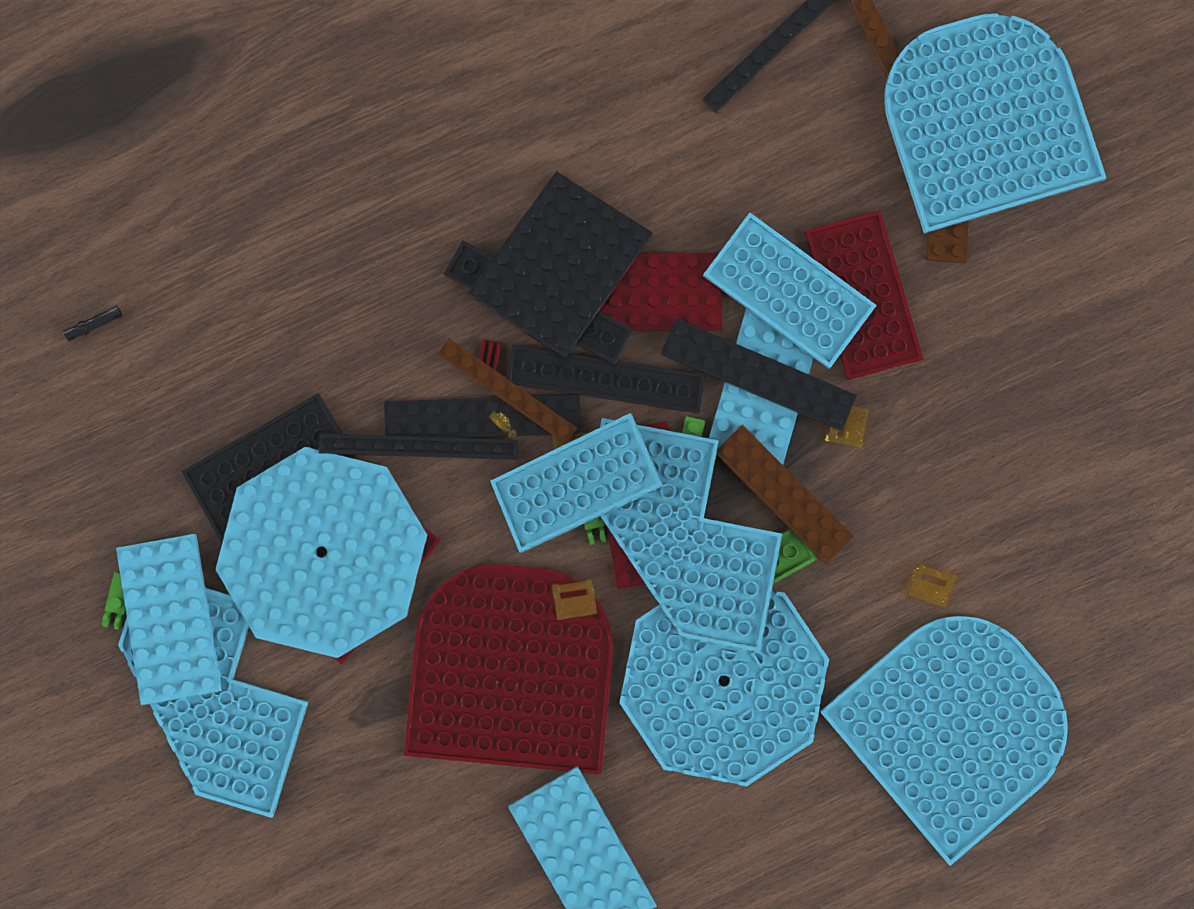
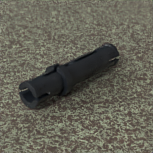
(90, 324)

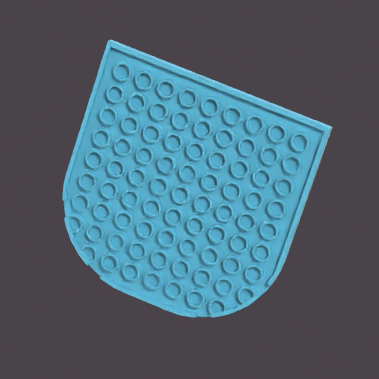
(987, 120)
(955, 728)

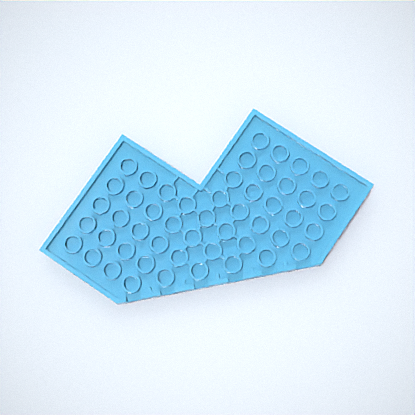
(702, 571)
(236, 739)

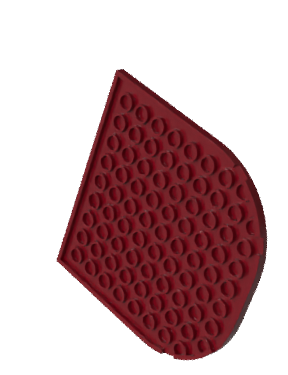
(507, 677)

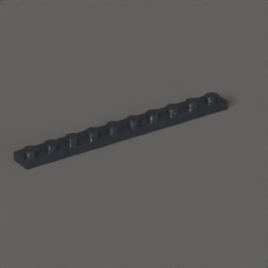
(765, 53)
(418, 446)

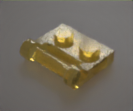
(853, 429)
(929, 591)
(577, 605)

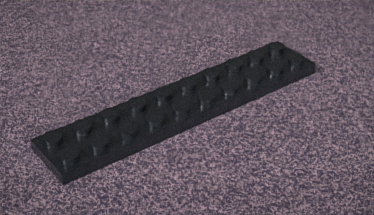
(602, 337)
(758, 375)
(605, 380)
(471, 417)

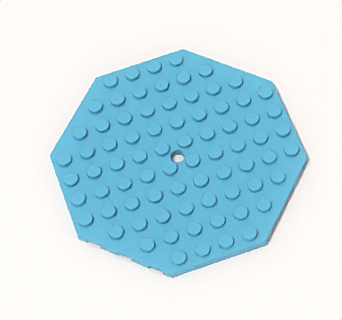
(274, 563)
(730, 729)

